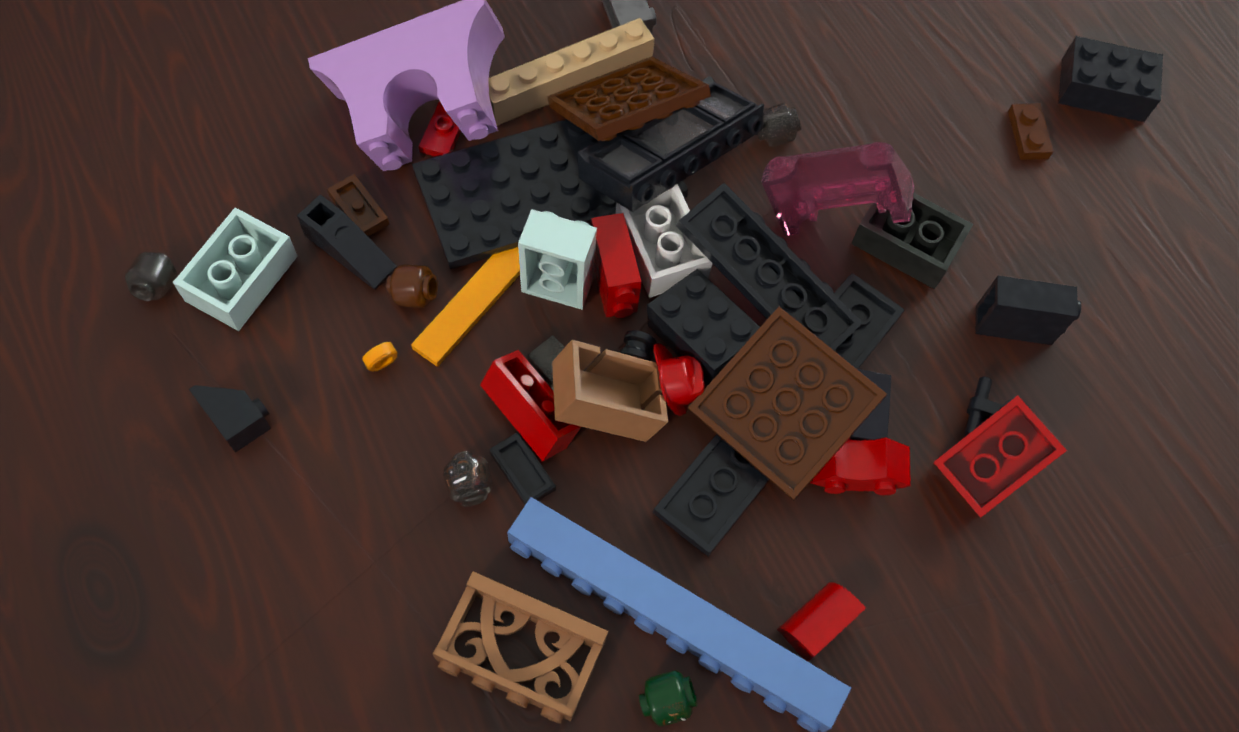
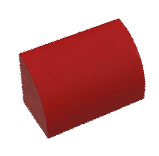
(821, 620)

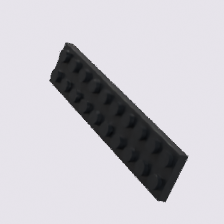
(721, 481)

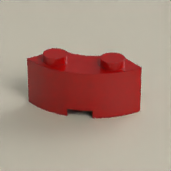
(867, 466)

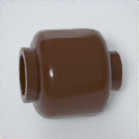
(412, 285)

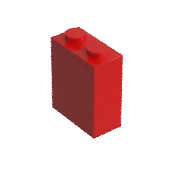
(616, 266)

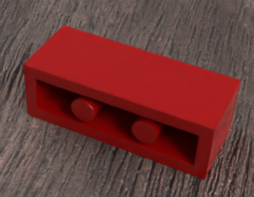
(527, 404)

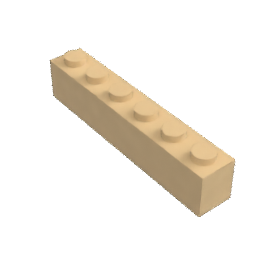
(529, 84)

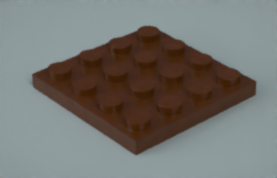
(628, 98)
(787, 402)

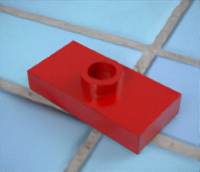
(440, 134)

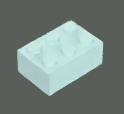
(557, 258)
(236, 269)

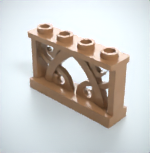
(500, 599)

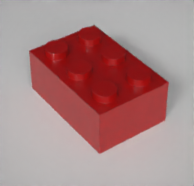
(999, 456)

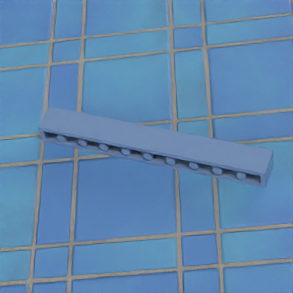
(679, 616)

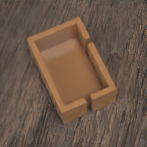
(612, 395)

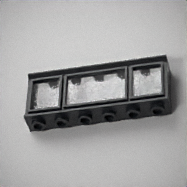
(670, 149)

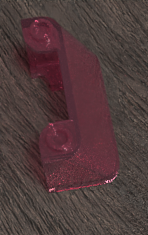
(838, 178)

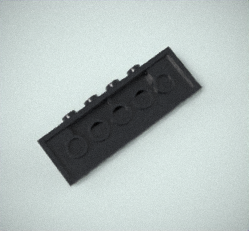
(765, 266)

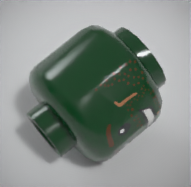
(668, 698)

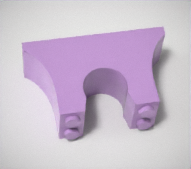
(412, 63)

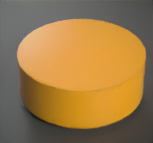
(380, 356)

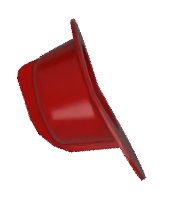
(679, 379)

